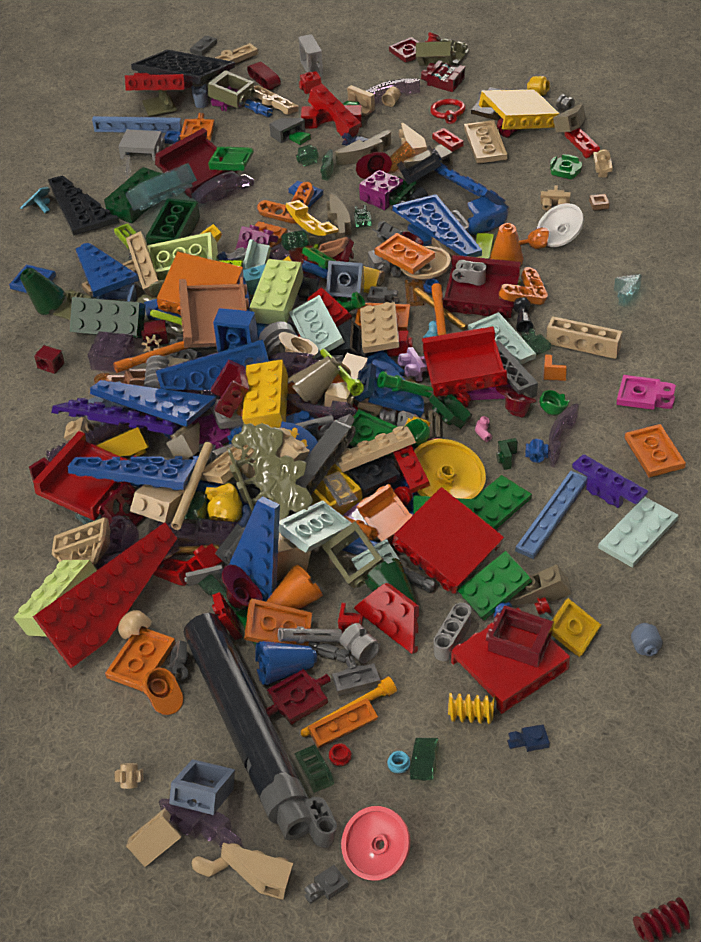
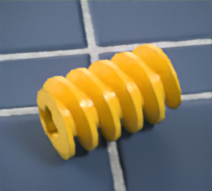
(470, 708)

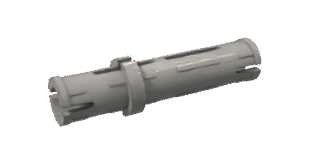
(309, 635)

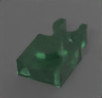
(362, 217)
(538, 343)

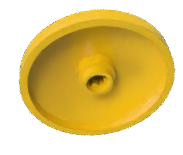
(451, 467)

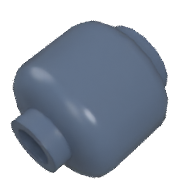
(646, 639)

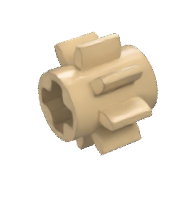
(149, 341)
(129, 775)

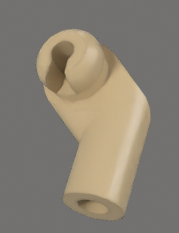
(207, 867)

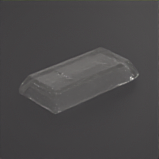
(339, 488)

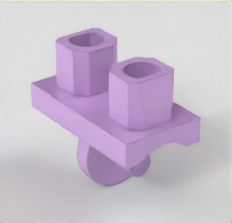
(413, 364)

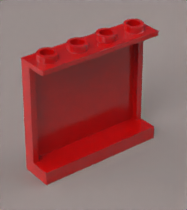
(144, 81)
(463, 361)
(71, 491)
(447, 540)
(504, 677)

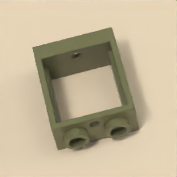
(435, 51)
(218, 89)
(341, 541)

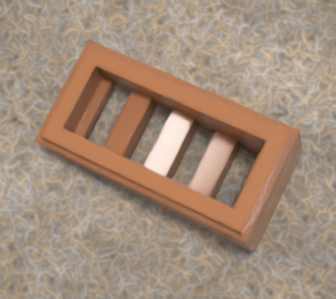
(334, 247)

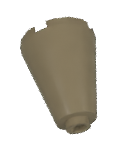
(315, 379)

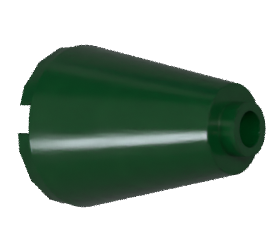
(42, 291)
(393, 574)

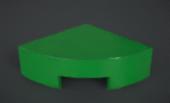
(300, 137)

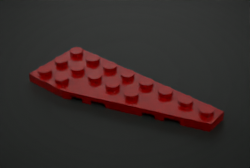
(93, 608)

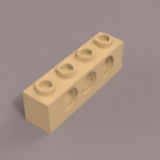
(584, 337)

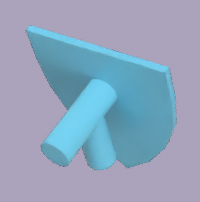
(37, 198)

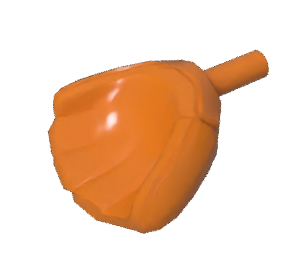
(537, 238)

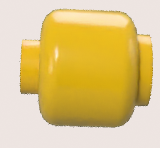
(539, 84)

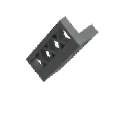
(517, 373)

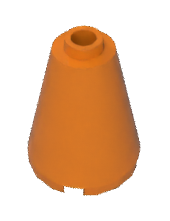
(507, 244)
(296, 590)

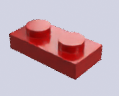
(447, 139)

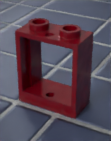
(524, 621)

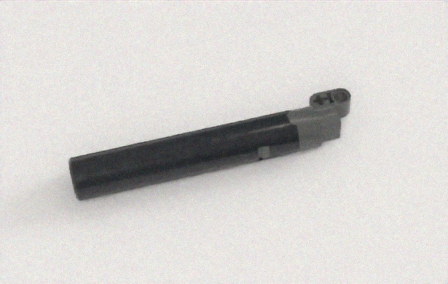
(255, 735)

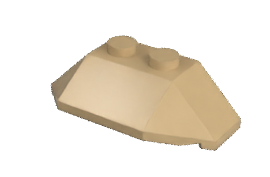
(83, 542)

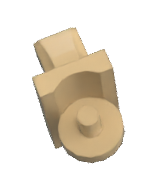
(602, 162)
(554, 197)

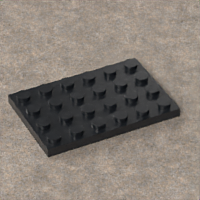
(194, 67)

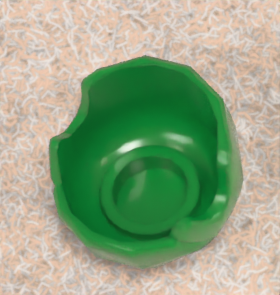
(553, 402)
(419, 430)

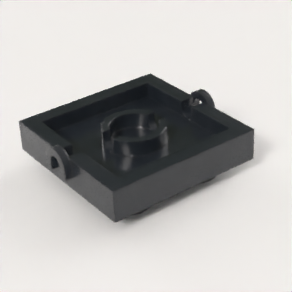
(375, 474)

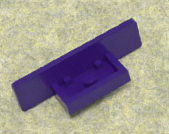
(607, 483)

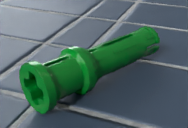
(396, 383)

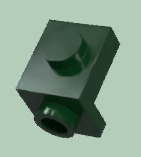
(505, 449)

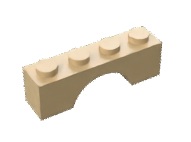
(339, 391)

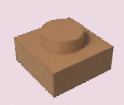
(599, 202)

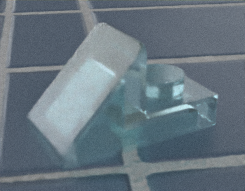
(627, 287)

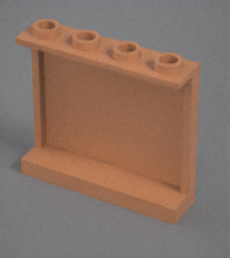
(199, 308)

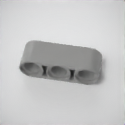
(452, 631)

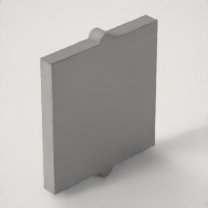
(196, 576)

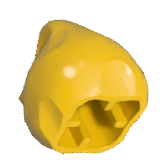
(224, 503)

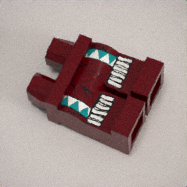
(443, 76)

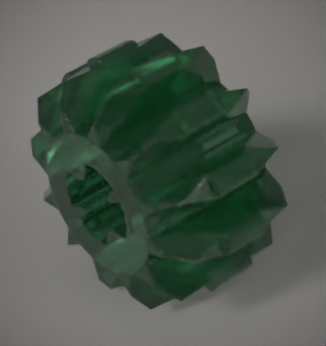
(295, 240)

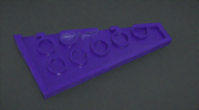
(114, 415)

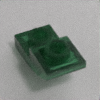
(327, 166)
(424, 759)

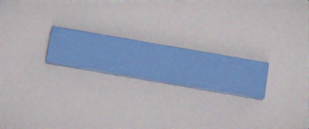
(120, 124)
(551, 515)

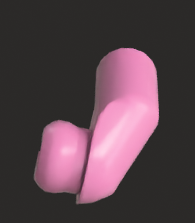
(481, 429)

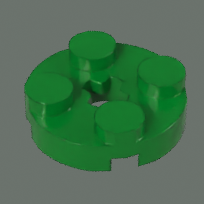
(566, 166)

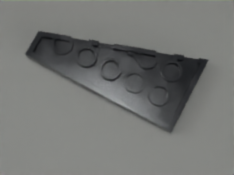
(79, 209)

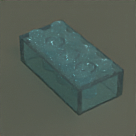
(161, 187)

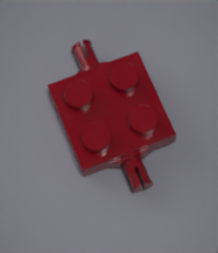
(297, 696)

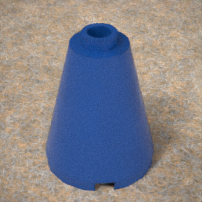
(282, 660)

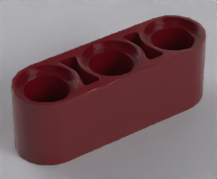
(264, 75)

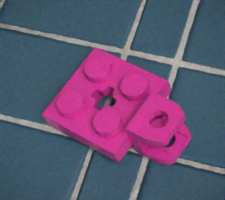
(651, 393)

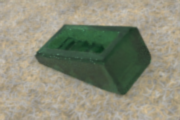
(212, 586)
(320, 779)

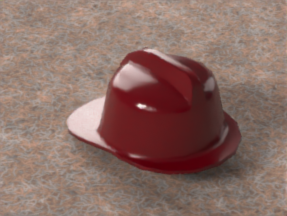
(373, 162)
(515, 403)
(239, 587)

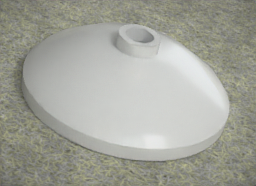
(563, 224)

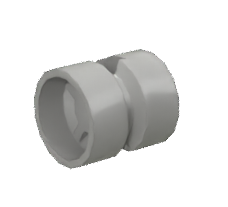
(360, 643)

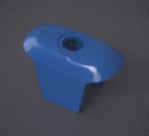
(486, 215)

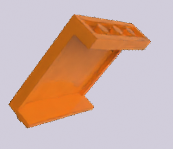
(196, 272)

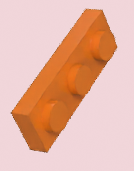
(342, 723)

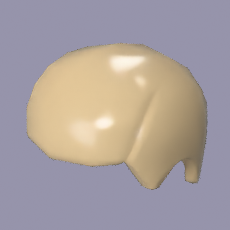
(132, 622)

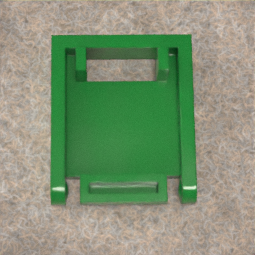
(233, 158)

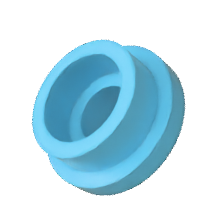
(398, 756)

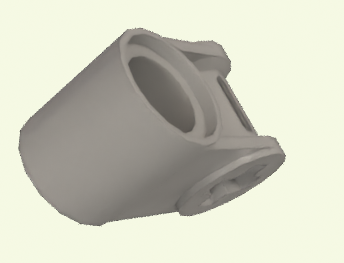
(471, 272)

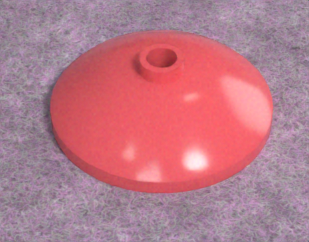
(362, 842)

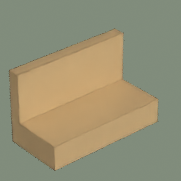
(153, 838)

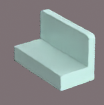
(256, 255)

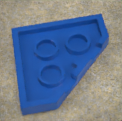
(395, 400)

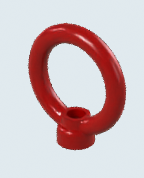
(450, 120)

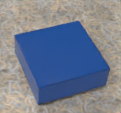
(172, 137)

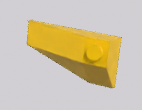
(127, 443)

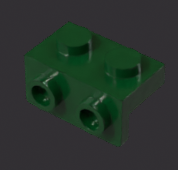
(402, 192)
(452, 410)

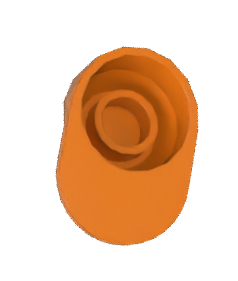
(162, 691)

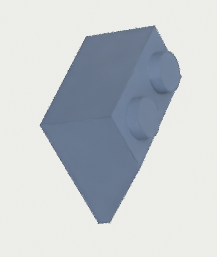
(345, 278)

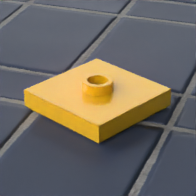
(574, 627)

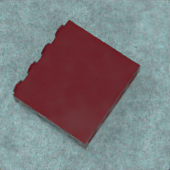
(193, 150)
(483, 298)

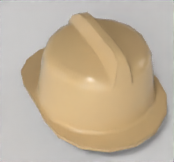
(297, 344)

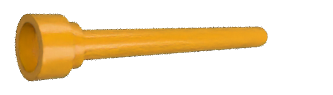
(385, 688)

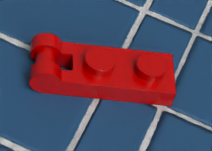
(582, 142)
(411, 469)

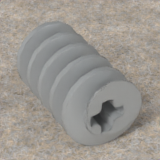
(154, 363)

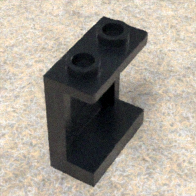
(422, 167)

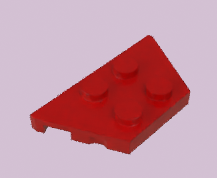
(392, 614)

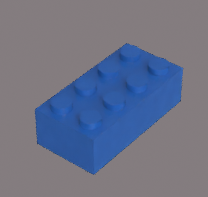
(234, 328)

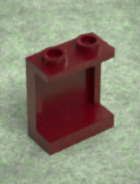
(232, 388)

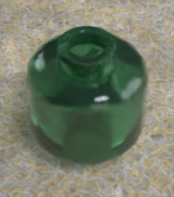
(307, 155)

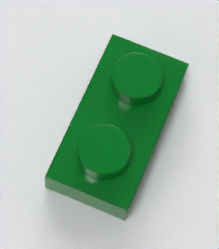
(317, 256)

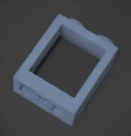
(207, 798)

